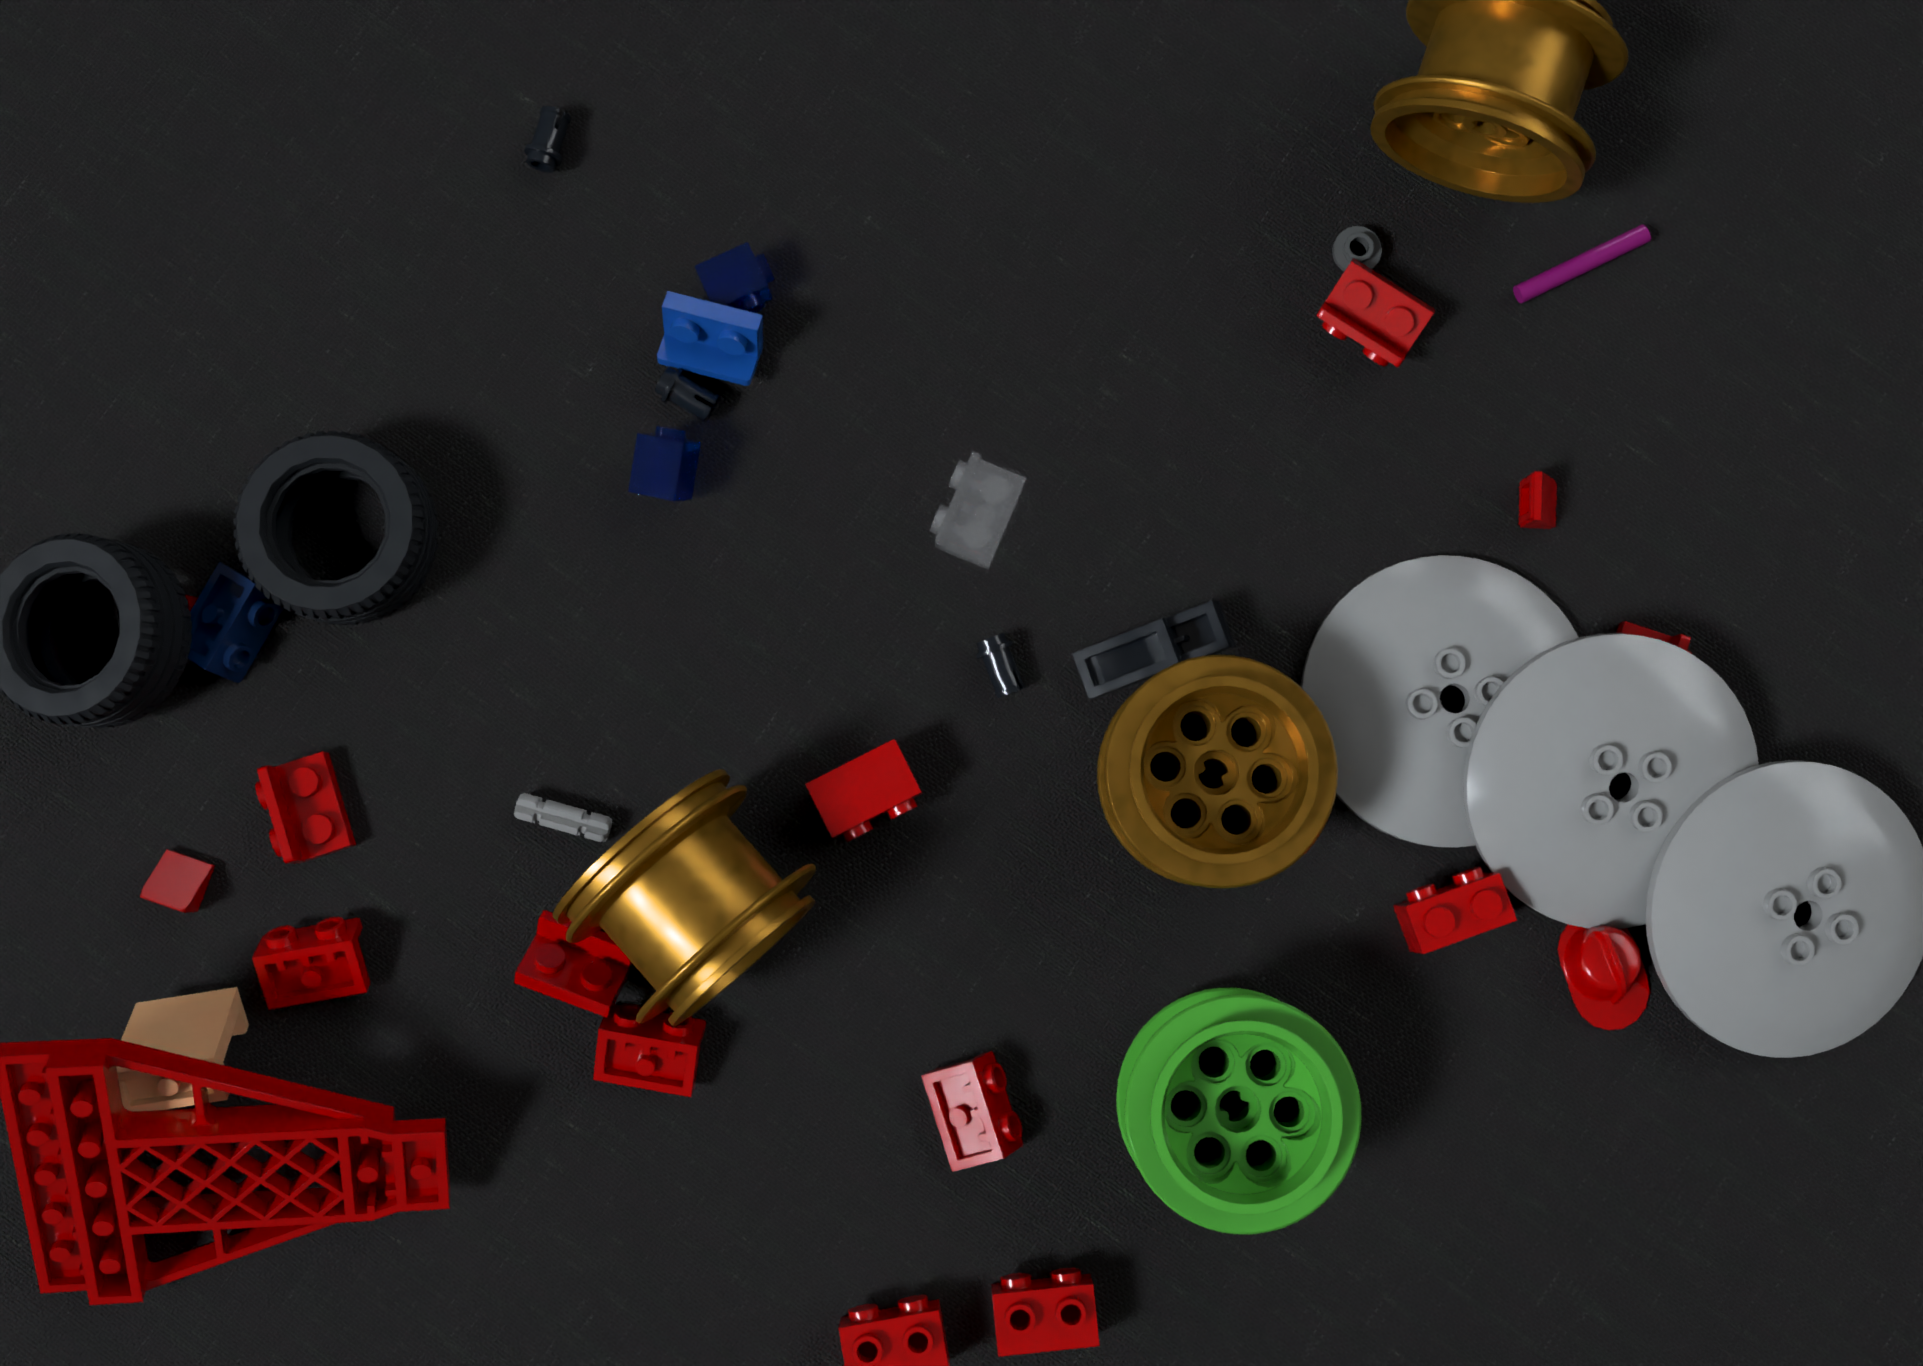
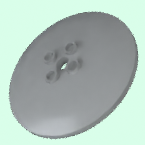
(1381, 678)
(1558, 739)
(1729, 899)

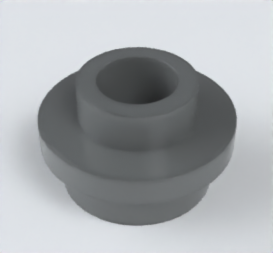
(1341, 248)

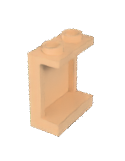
(184, 1025)

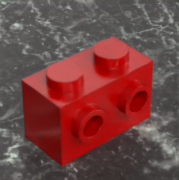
(864, 790)
(1454, 912)
(1044, 1312)
(896, 1335)

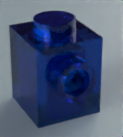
(737, 279)
(664, 464)

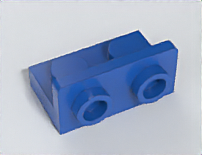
(710, 338)

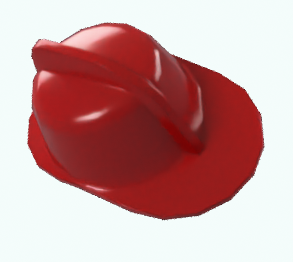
(1604, 975)

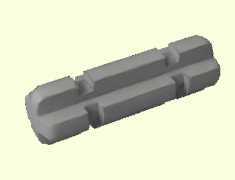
(563, 817)

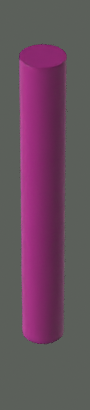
(1582, 263)

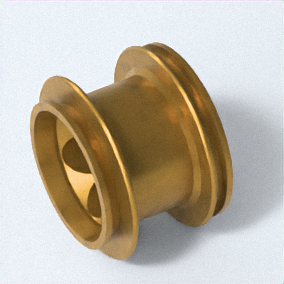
(1500, 95)
(1288, 740)
(687, 898)

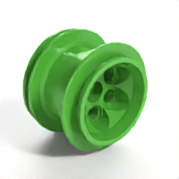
(1306, 1153)

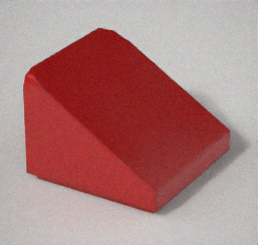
(1537, 501)
(178, 882)

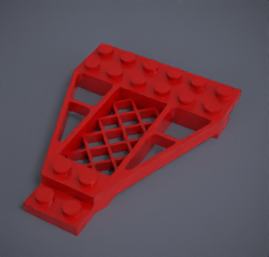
(80, 1165)

